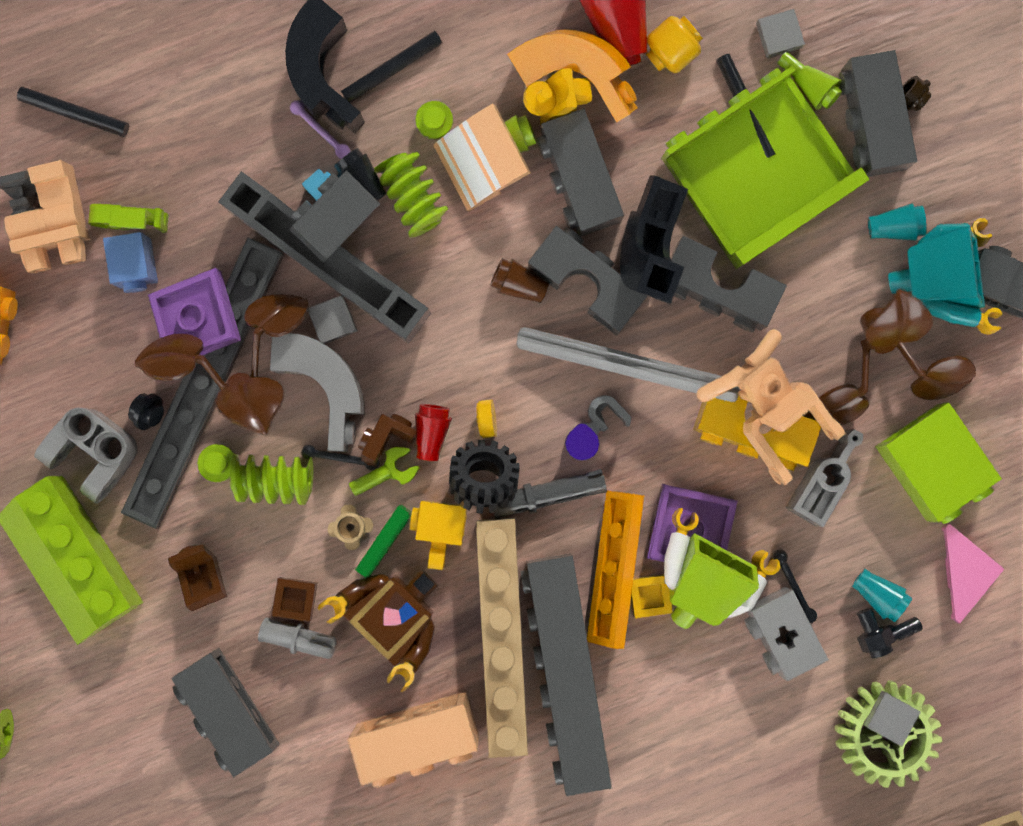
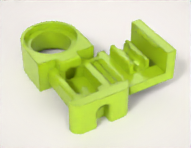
(127, 218)

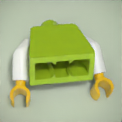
(710, 580)

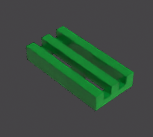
(384, 541)

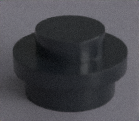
(146, 411)

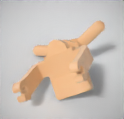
(773, 401)

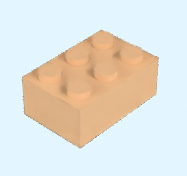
(414, 739)

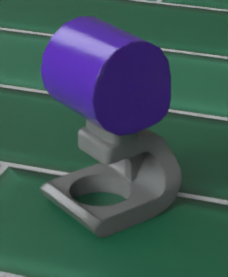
(583, 439)

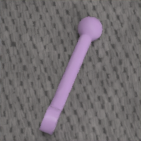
(297, 108)

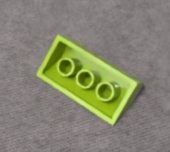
(68, 557)

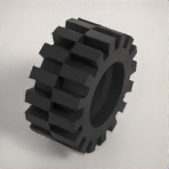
(483, 493)

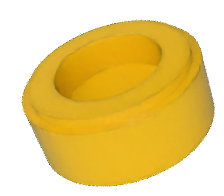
(486, 418)

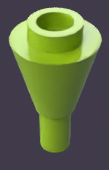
(816, 85)

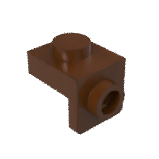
(374, 441)
(198, 576)

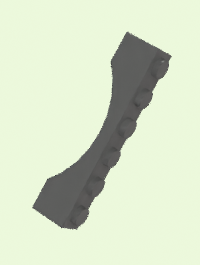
(341, 271)

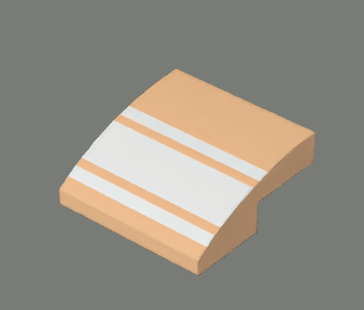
(481, 157)

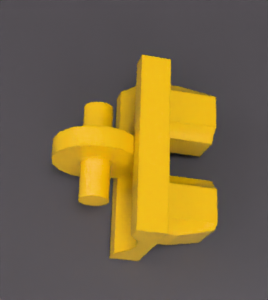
(557, 95)

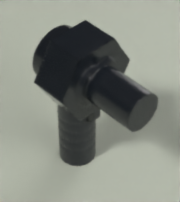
(878, 639)

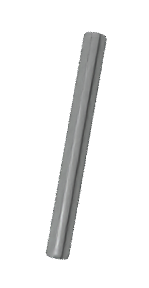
(618, 362)

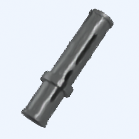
(554, 492)

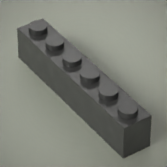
(568, 674)

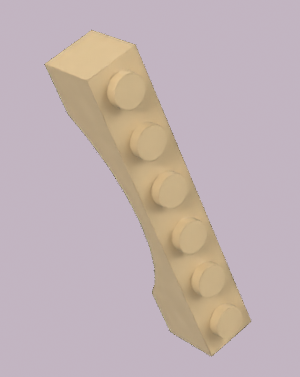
(501, 637)

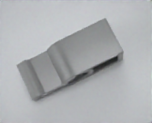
(813, 497)

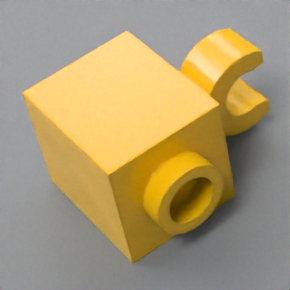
(439, 525)

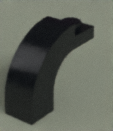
(307, 46)
(647, 239)

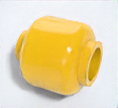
(673, 44)

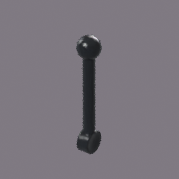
(310, 451)
(782, 556)

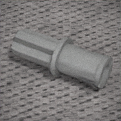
(297, 638)

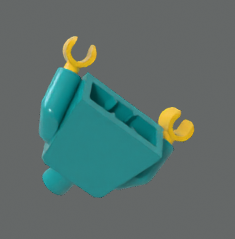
(947, 275)

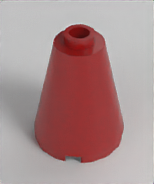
(620, 24)

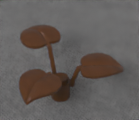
(899, 322)
(244, 398)

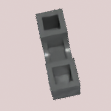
(564, 256)
(749, 305)

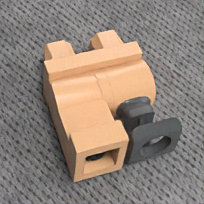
(53, 226)

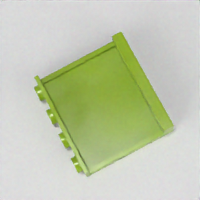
(754, 198)

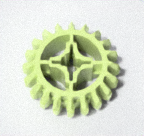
(898, 762)

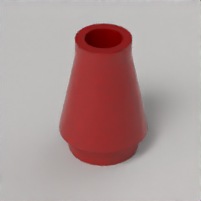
(431, 430)

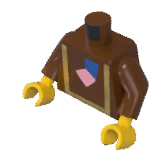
(390, 618)

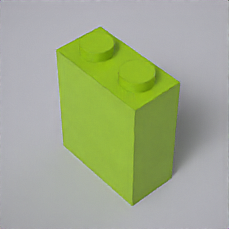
(939, 464)

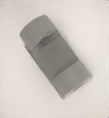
(95, 443)

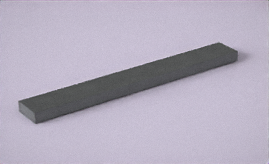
(198, 394)

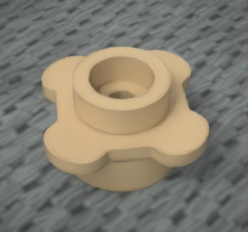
(339, 527)

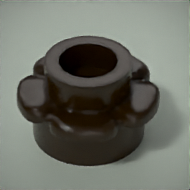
(916, 93)

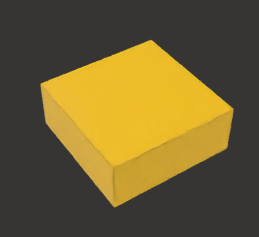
(650, 597)

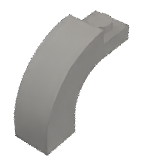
(309, 357)

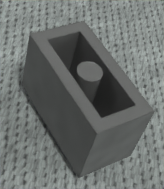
(333, 215)

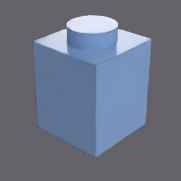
(130, 261)

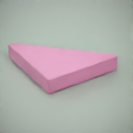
(968, 572)

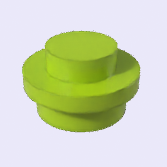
(434, 119)
(215, 463)

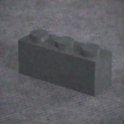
(878, 114)
(580, 173)
(224, 713)

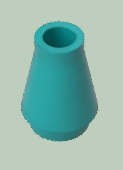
(899, 224)
(884, 596)

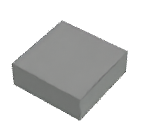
(780, 33)
(332, 319)
(892, 718)

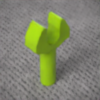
(385, 472)

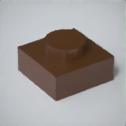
(294, 599)

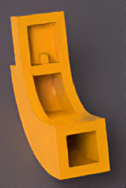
(583, 54)

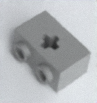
(802, 647)

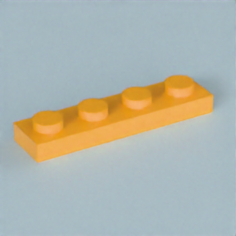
(615, 569)

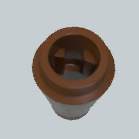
(518, 281)

